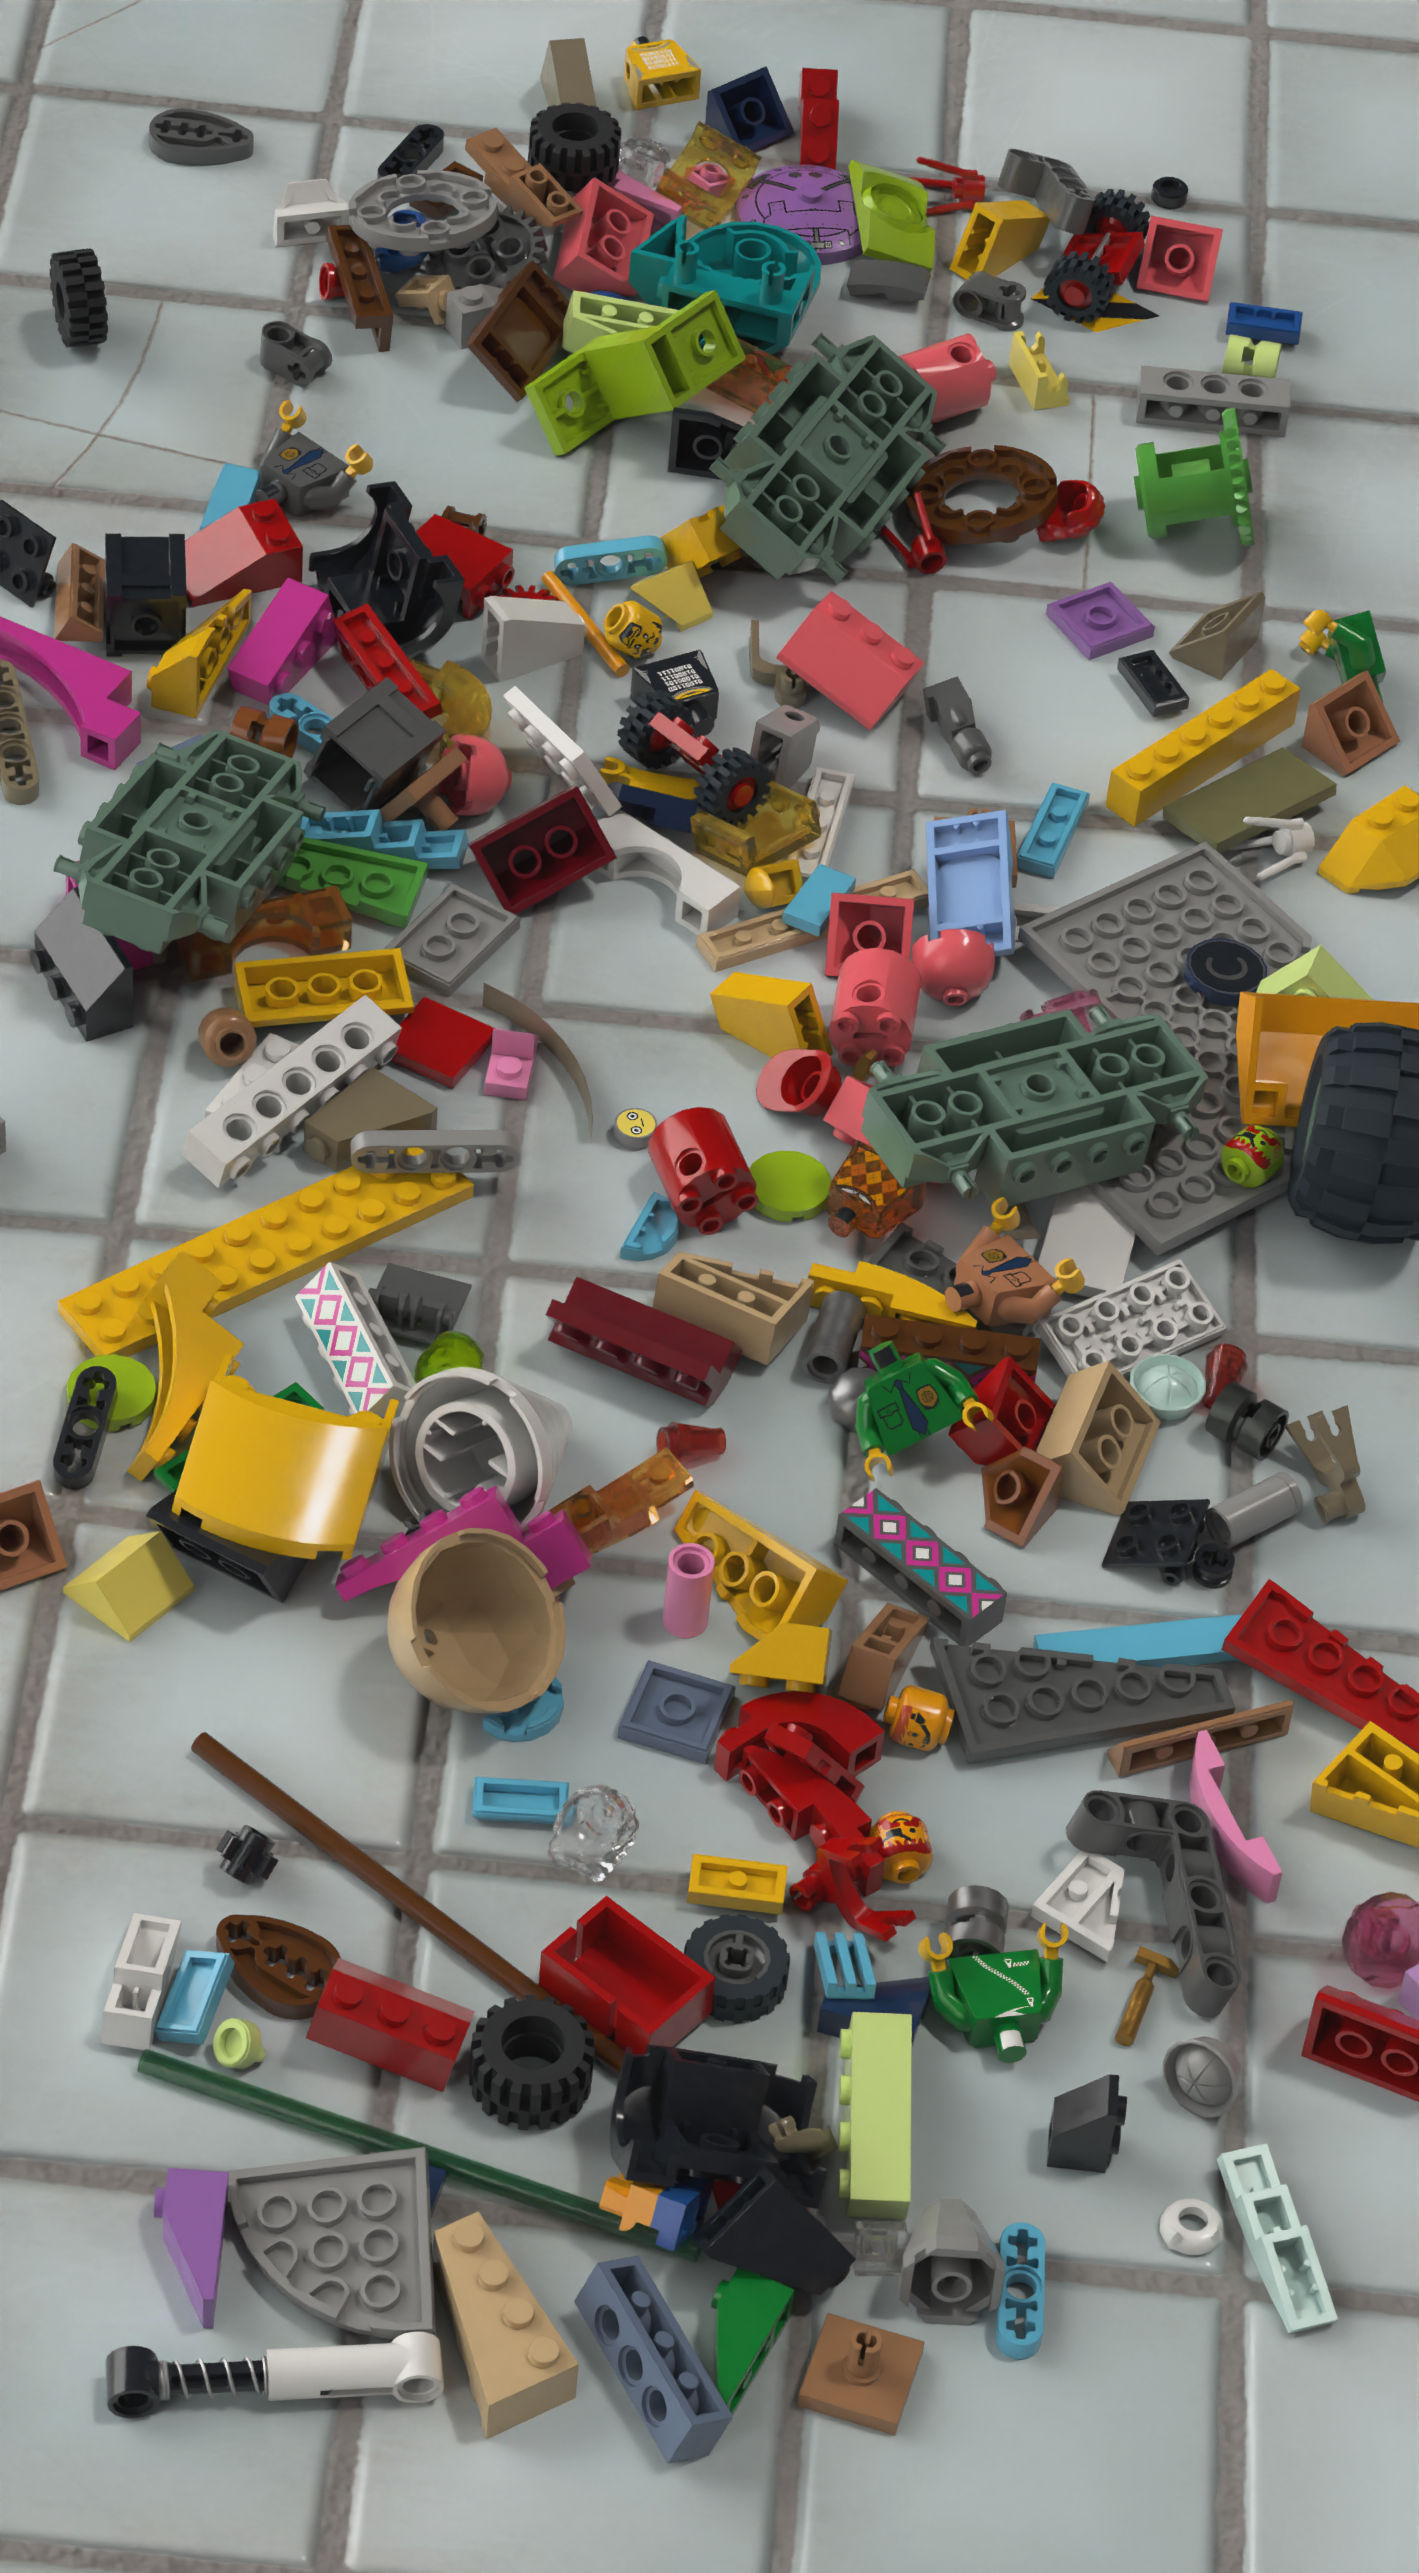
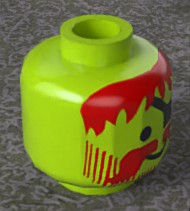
(1252, 1156)

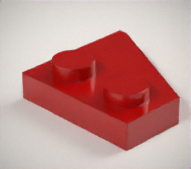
(797, 1746)

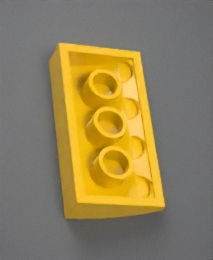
(320, 986)

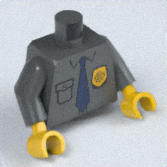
(303, 473)

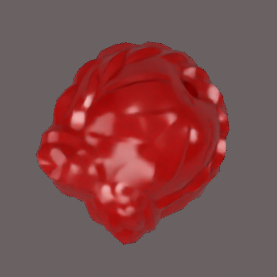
(1076, 513)

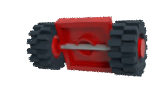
(1098, 259)
(730, 781)

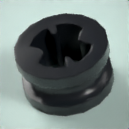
(1210, 1555)

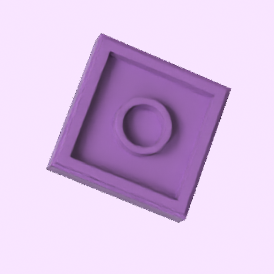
(1100, 620)

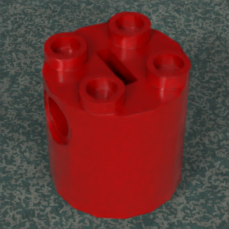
(702, 1169)

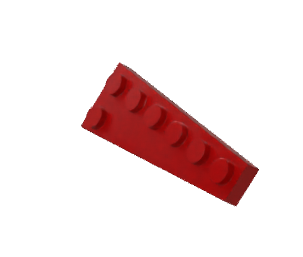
(1300, 1653)

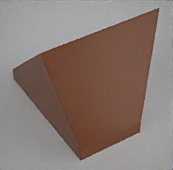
(1020, 1494)

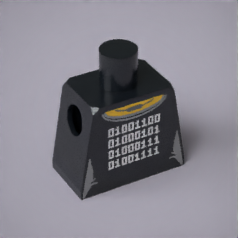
(686, 680)

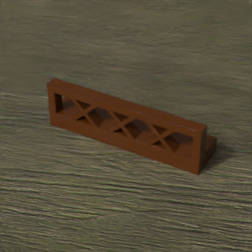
(361, 283)

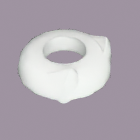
(1186, 2240)

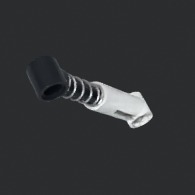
(404, 2368)

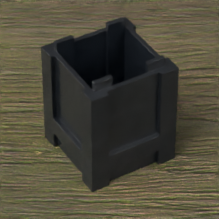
(144, 593)

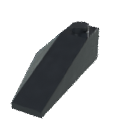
(698, 441)

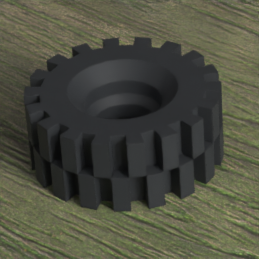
(78, 297)

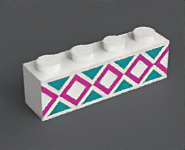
(354, 1340)

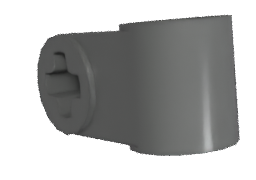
(990, 299)
(290, 354)

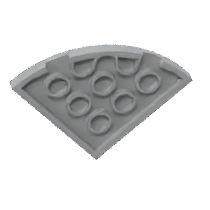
(345, 2237)

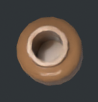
(227, 1037)

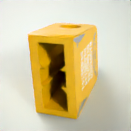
(660, 73)

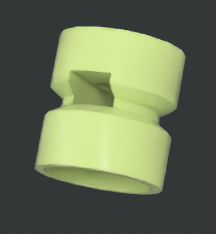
(1264, 357)

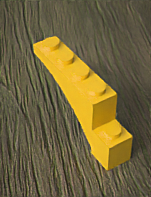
(189, 1356)

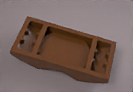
(521, 330)

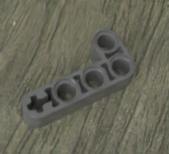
(1053, 186)

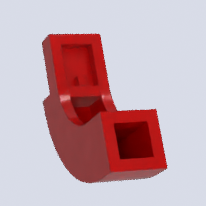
(836, 1728)

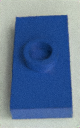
(1264, 323)

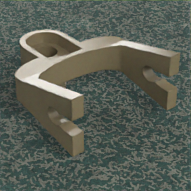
(776, 675)
(1340, 1476)

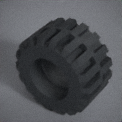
(575, 144)
(525, 2093)

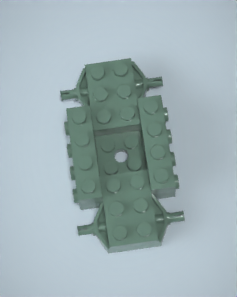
(795, 497)
(191, 842)
(1034, 1105)

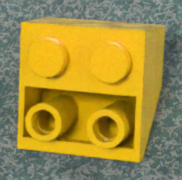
(787, 1654)

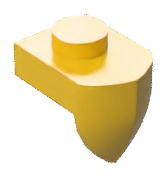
(773, 883)

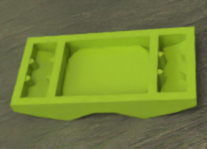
(892, 216)

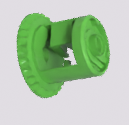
(1196, 483)

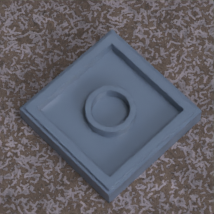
(676, 1712)

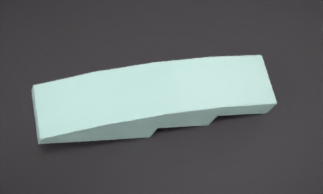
(1276, 2239)

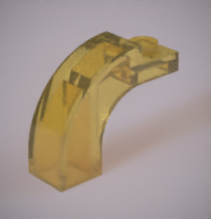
(462, 700)

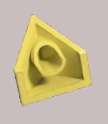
(677, 594)

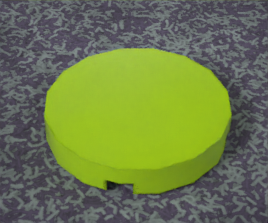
(790, 1185)
(134, 1386)

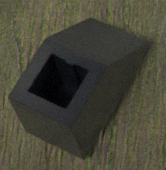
(1086, 2126)

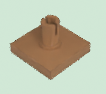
(423, 794)
(861, 2374)

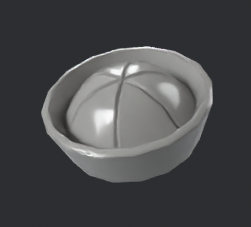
(1202, 2076)

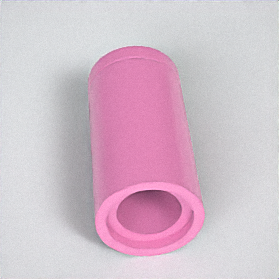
(688, 1590)

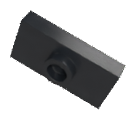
(1153, 683)

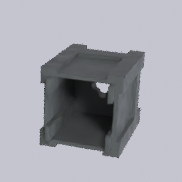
(374, 749)

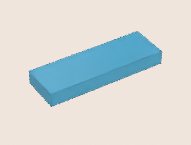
(1052, 830)

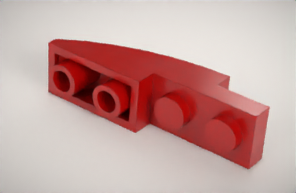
(809, 1804)

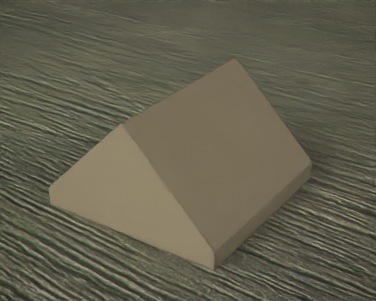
(1221, 636)

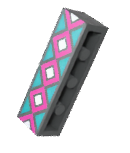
(920, 1568)

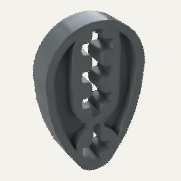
(198, 138)

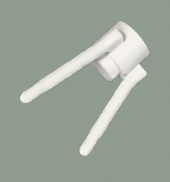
(1292, 840)

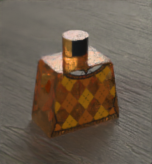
(869, 1196)

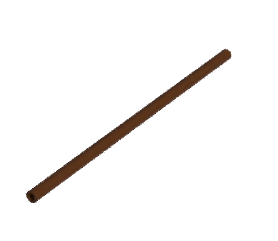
(387, 1884)

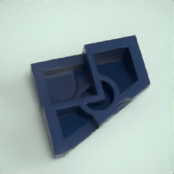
(655, 807)

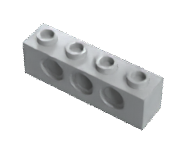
(1201, 397)

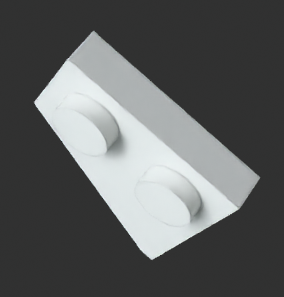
(1086, 1901)

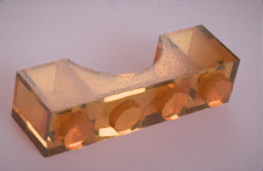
(309, 920)

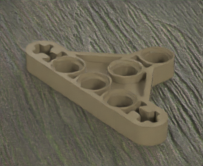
(16, 744)

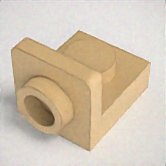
(425, 293)

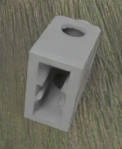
(786, 738)

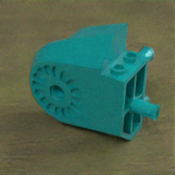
(755, 267)

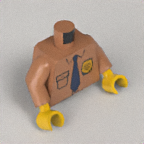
(1003, 1280)

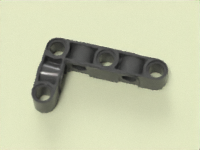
(1194, 1896)

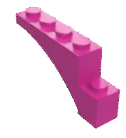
(85, 686)
(549, 1538)

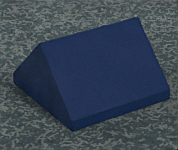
(748, 110)

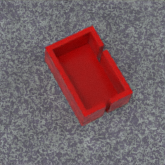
(626, 1979)

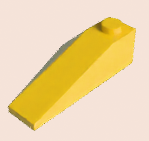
(197, 661)
(758, 1571)

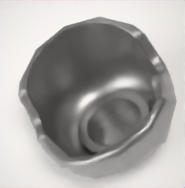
(844, 1394)

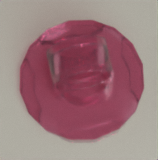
(1383, 1939)

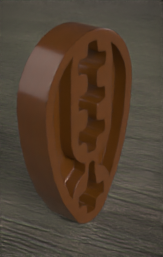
(272, 1941)

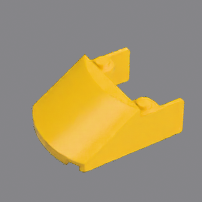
(281, 1470)

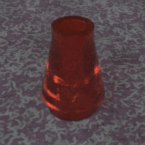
(1222, 1366)
(691, 1441)

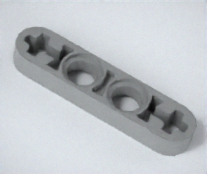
(435, 1145)

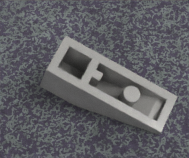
(467, 309)

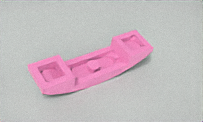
(1245, 1860)

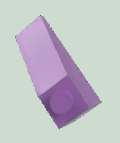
(194, 2231)

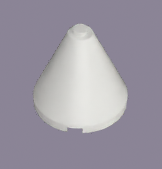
(477, 1432)

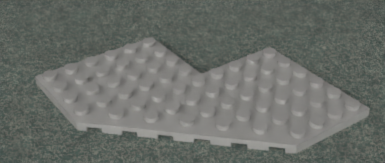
(1133, 951)

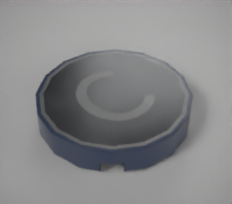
(1223, 970)

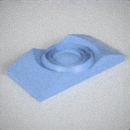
(972, 877)

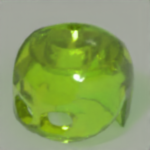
(449, 1351)

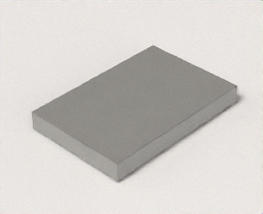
(453, 938)

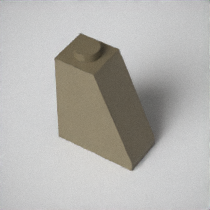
(567, 73)
(365, 1105)

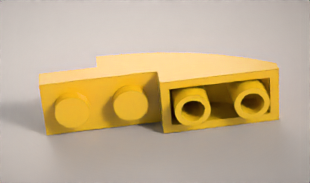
(887, 1294)

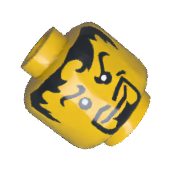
(633, 629)

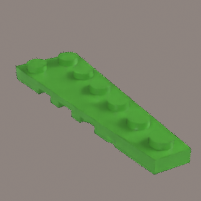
(367, 880)

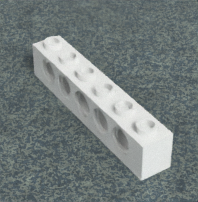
(210, 1142)

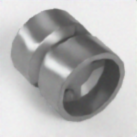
(976, 1921)

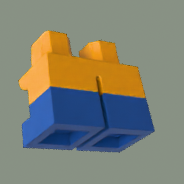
(671, 2210)

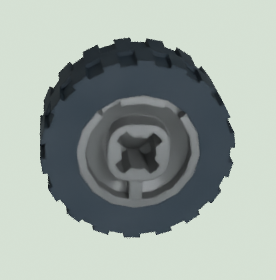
(747, 1964)

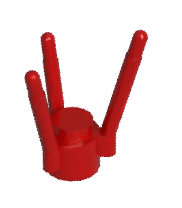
(967, 188)
(926, 550)

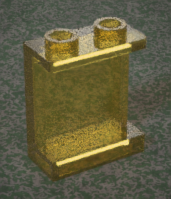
(778, 829)

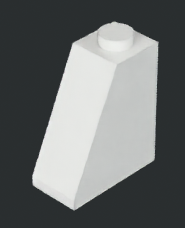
(528, 635)

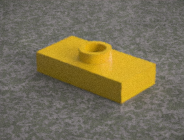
(737, 1884)

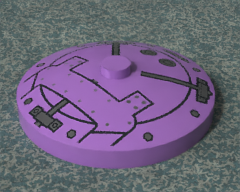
(810, 203)

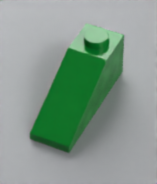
(746, 2327)

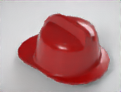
(799, 1082)

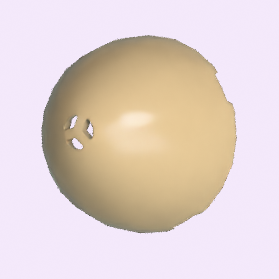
(486, 1619)

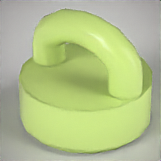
(238, 2044)

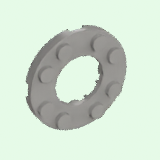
(467, 194)

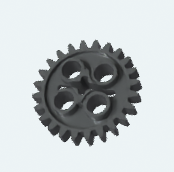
(510, 243)

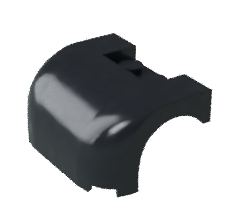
(394, 574)
(708, 2120)

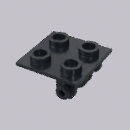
(24, 556)
(1158, 1536)

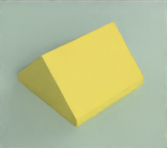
(132, 1584)

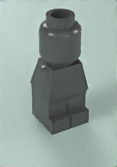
(953, 710)

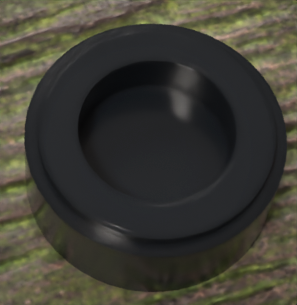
(1169, 192)

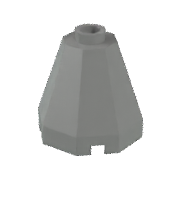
(951, 2266)

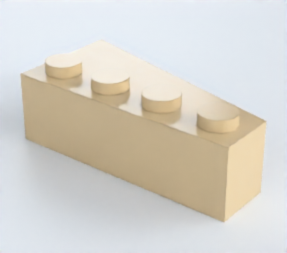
(501, 2331)

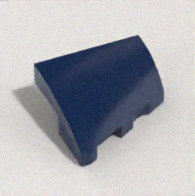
(893, 1997)

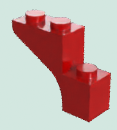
(818, 117)

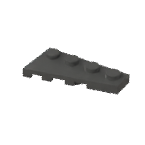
(927, 1265)

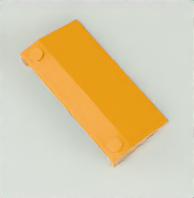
(1279, 1041)

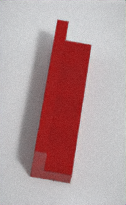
(376, 655)

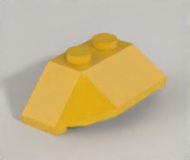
(1377, 846)

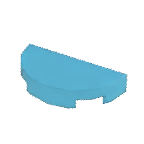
(653, 1231)
(530, 1720)

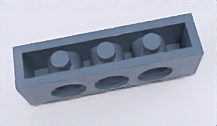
(653, 2359)

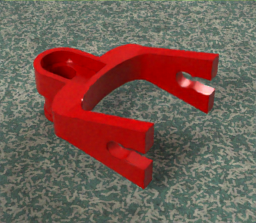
(830, 1882)

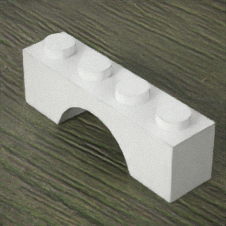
(703, 895)

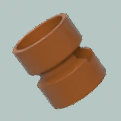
(276, 733)

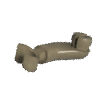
(807, 2140)

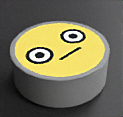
(634, 1127)

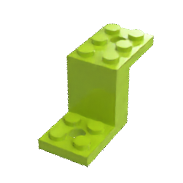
(635, 373)

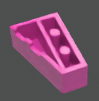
(284, 643)

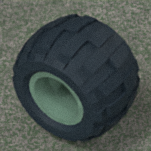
(1360, 1136)

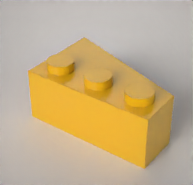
(701, 542)
(1372, 1786)

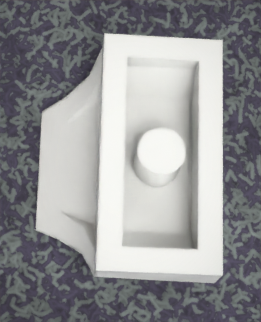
(307, 212)

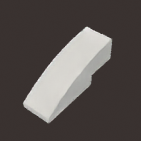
(140, 1982)

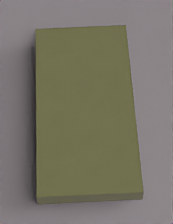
(1267, 788)

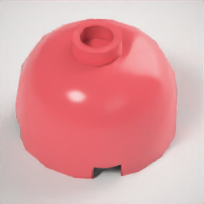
(478, 781)
(954, 965)

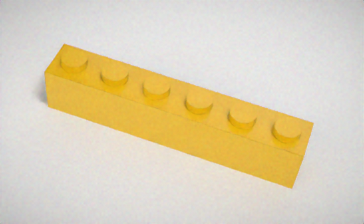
(1202, 747)

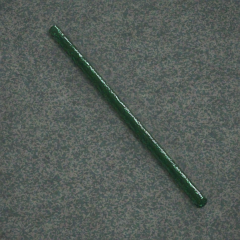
(381, 2140)

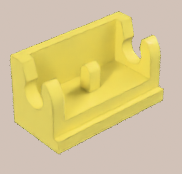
(1036, 373)

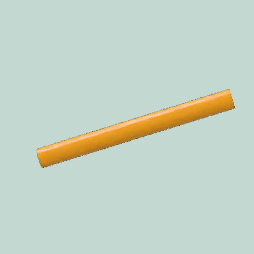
(594, 634)

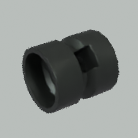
(1242, 1418)

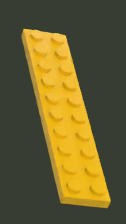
(266, 1249)

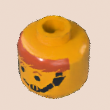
(918, 1718)

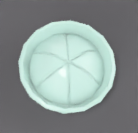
(1168, 1385)

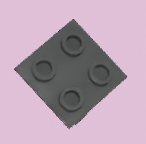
(418, 1302)

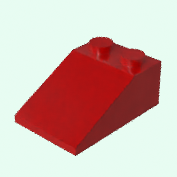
(242, 551)

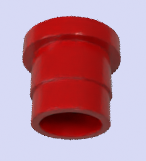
(329, 282)

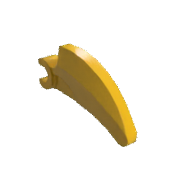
(617, 771)

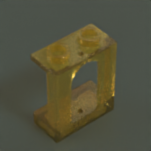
(698, 204)

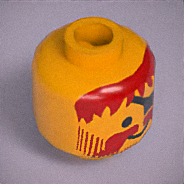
(904, 1847)

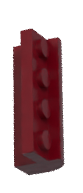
(643, 1342)

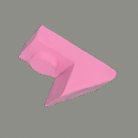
(510, 1064)

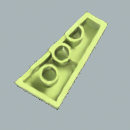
(876, 2115)

